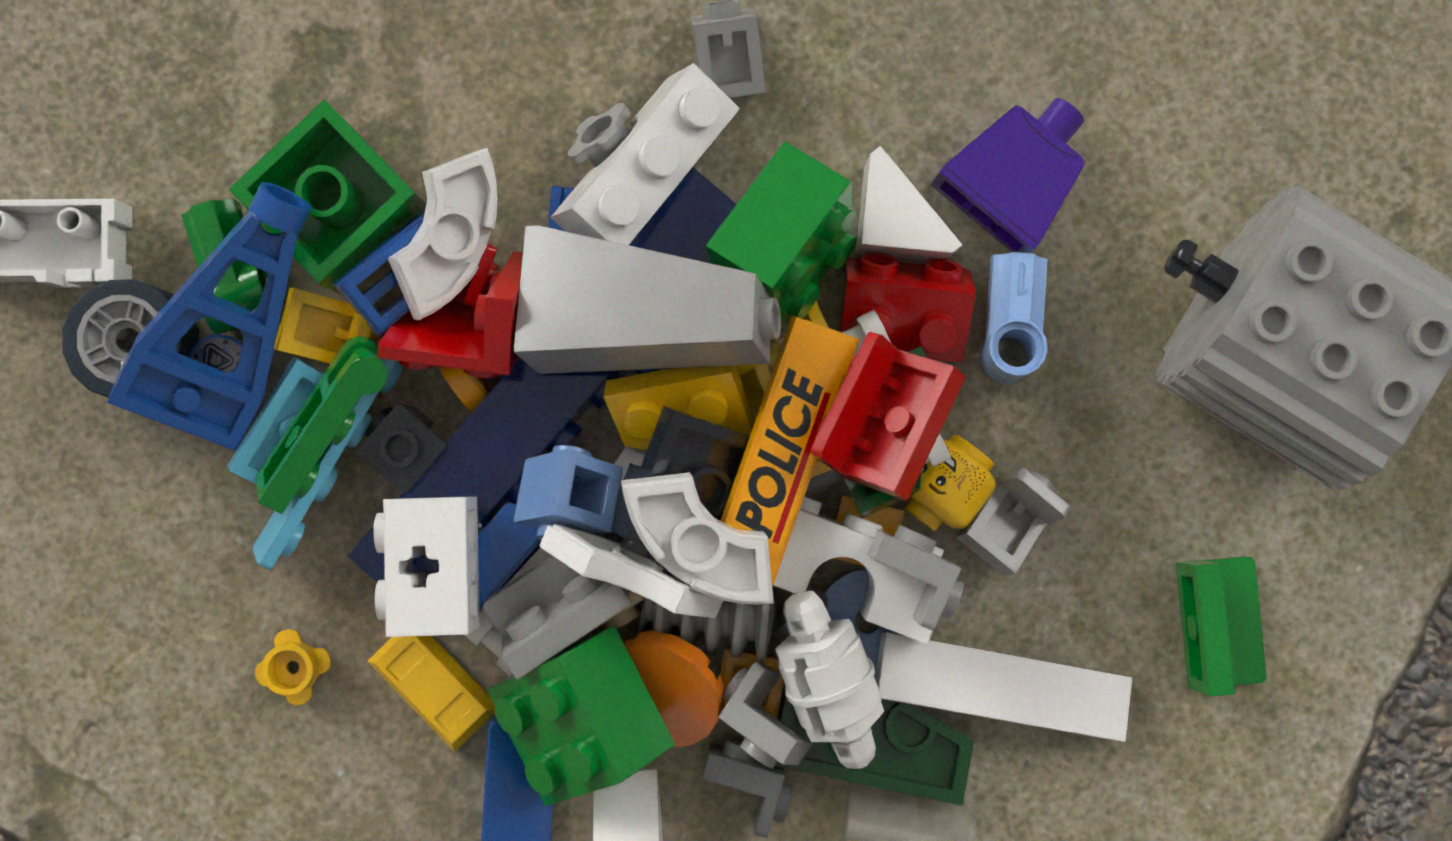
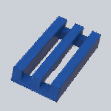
(363, 301)

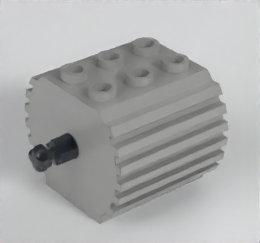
(1311, 338)

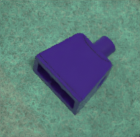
(1016, 174)

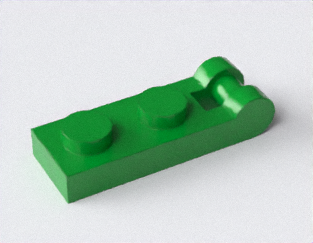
(321, 421)

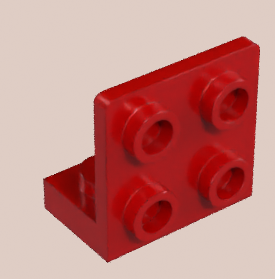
(461, 335)

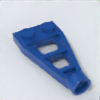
(190, 393)

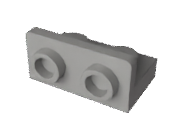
(549, 612)

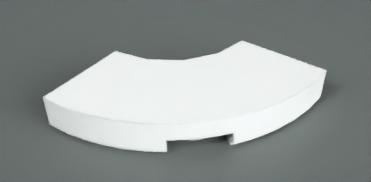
(452, 235)
(696, 545)
(607, 561)

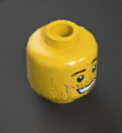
(955, 488)

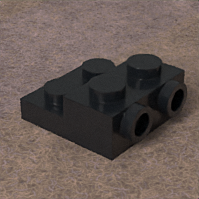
(683, 446)

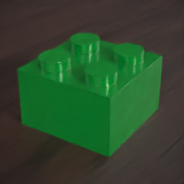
(348, 185)
(789, 229)
(581, 719)

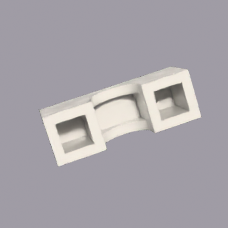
(651, 161)
(890, 593)

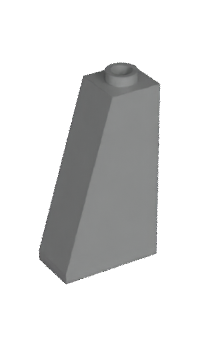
(634, 308)

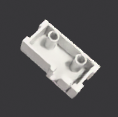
(64, 241)

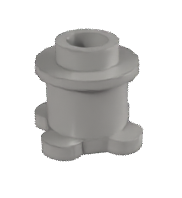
(600, 135)

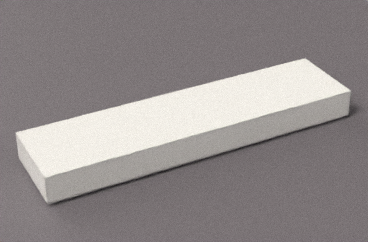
(1003, 687)

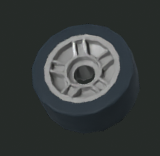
(105, 321)

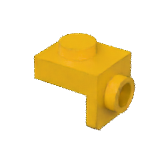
(318, 326)

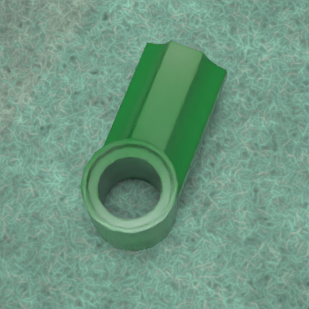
(206, 228)

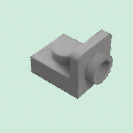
(729, 47)

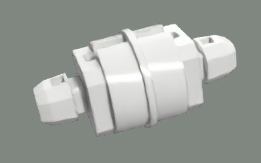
(829, 679)

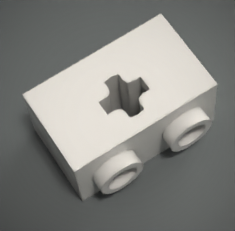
(445, 600)

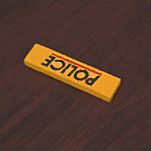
(778, 452)

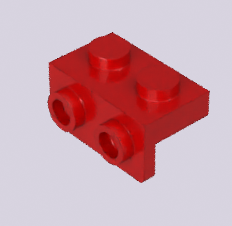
(915, 302)
(886, 416)

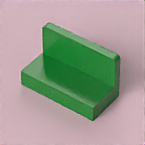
(1221, 624)

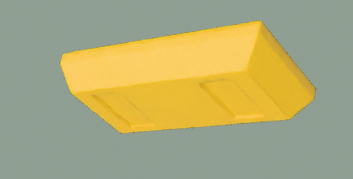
(434, 686)

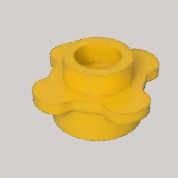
(274, 670)

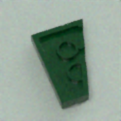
(911, 754)

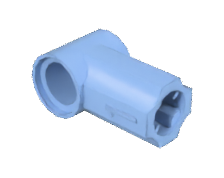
(1015, 312)

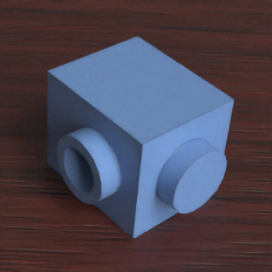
(568, 491)

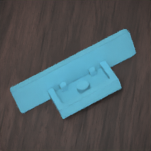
(285, 401)

